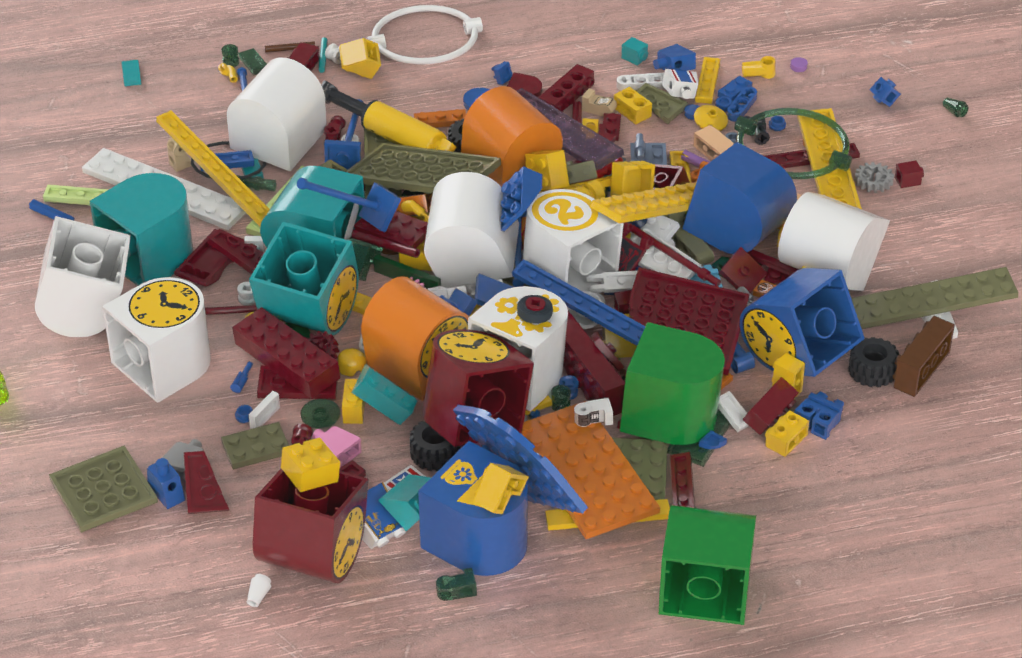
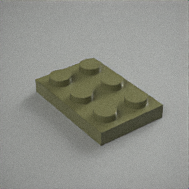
(254, 445)

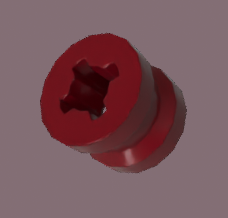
(301, 433)

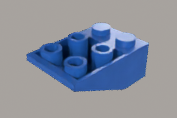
(518, 195)

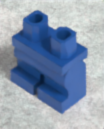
(821, 413)

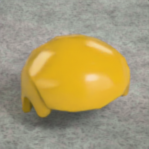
(351, 361)

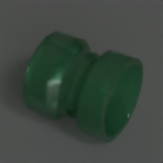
(230, 54)
(560, 397)

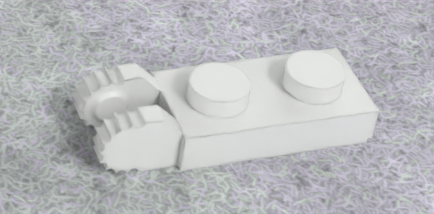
(612, 281)

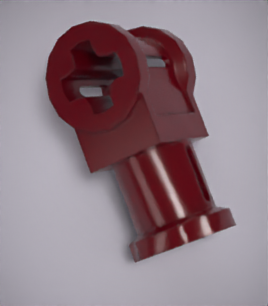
(334, 128)

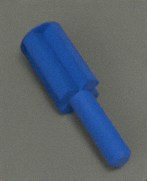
(241, 378)

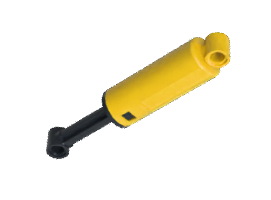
(389, 121)

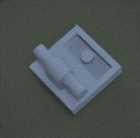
(649, 152)

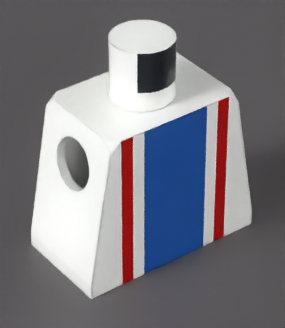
(683, 83)

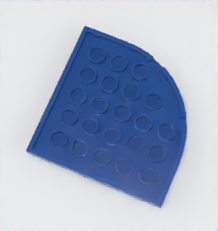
(544, 482)

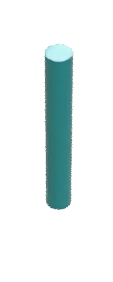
(322, 59)

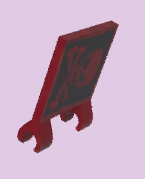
(630, 251)

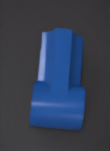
(742, 360)

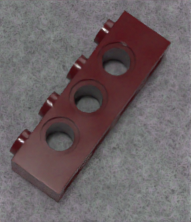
(569, 87)

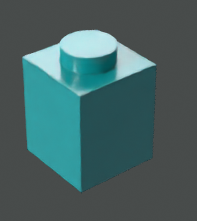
(634, 51)

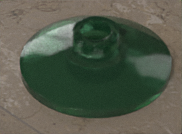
(320, 413)

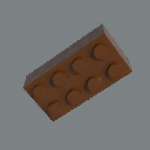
(923, 356)

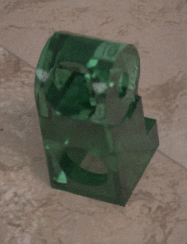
(456, 586)

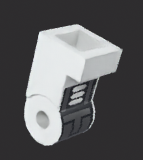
(593, 412)

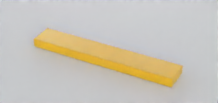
(560, 519)

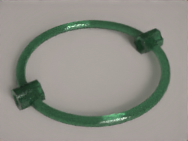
(837, 160)

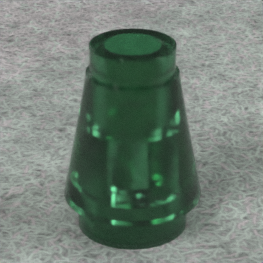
(956, 107)

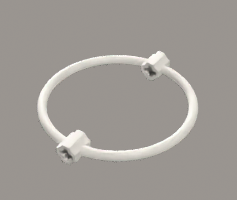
(471, 26)

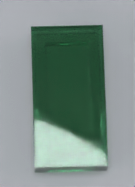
(252, 61)

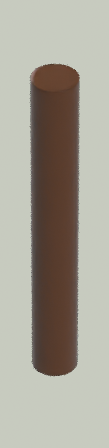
(284, 47)

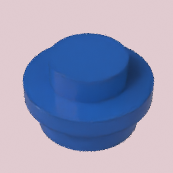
(777, 123)
(242, 413)

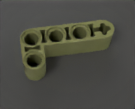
(690, 244)

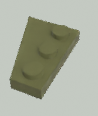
(663, 103)

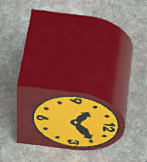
(478, 373)
(311, 529)

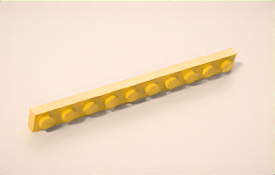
(213, 166)

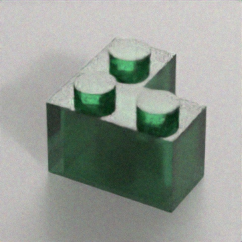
(364, 256)

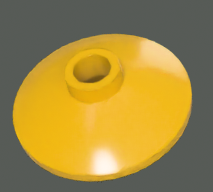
(710, 115)

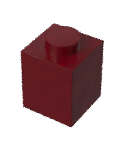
(909, 174)

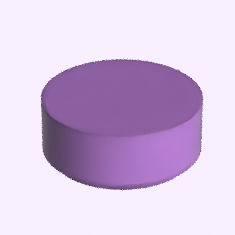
(799, 64)

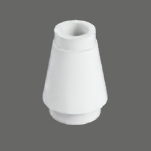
(258, 589)

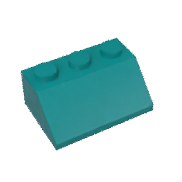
(384, 395)
(403, 500)

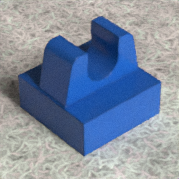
(502, 72)

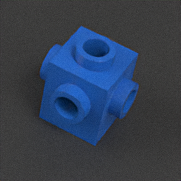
(885, 91)

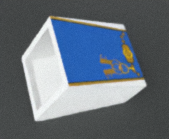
(379, 523)

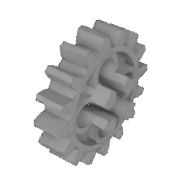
(865, 175)

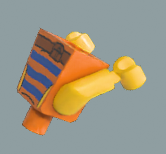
(416, 204)

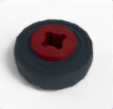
(534, 309)

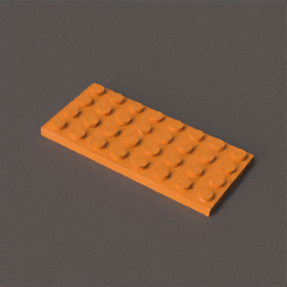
(593, 469)

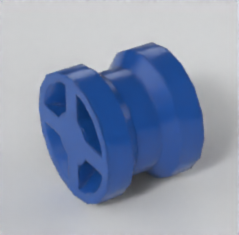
(571, 382)

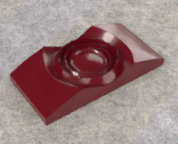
(204, 264)

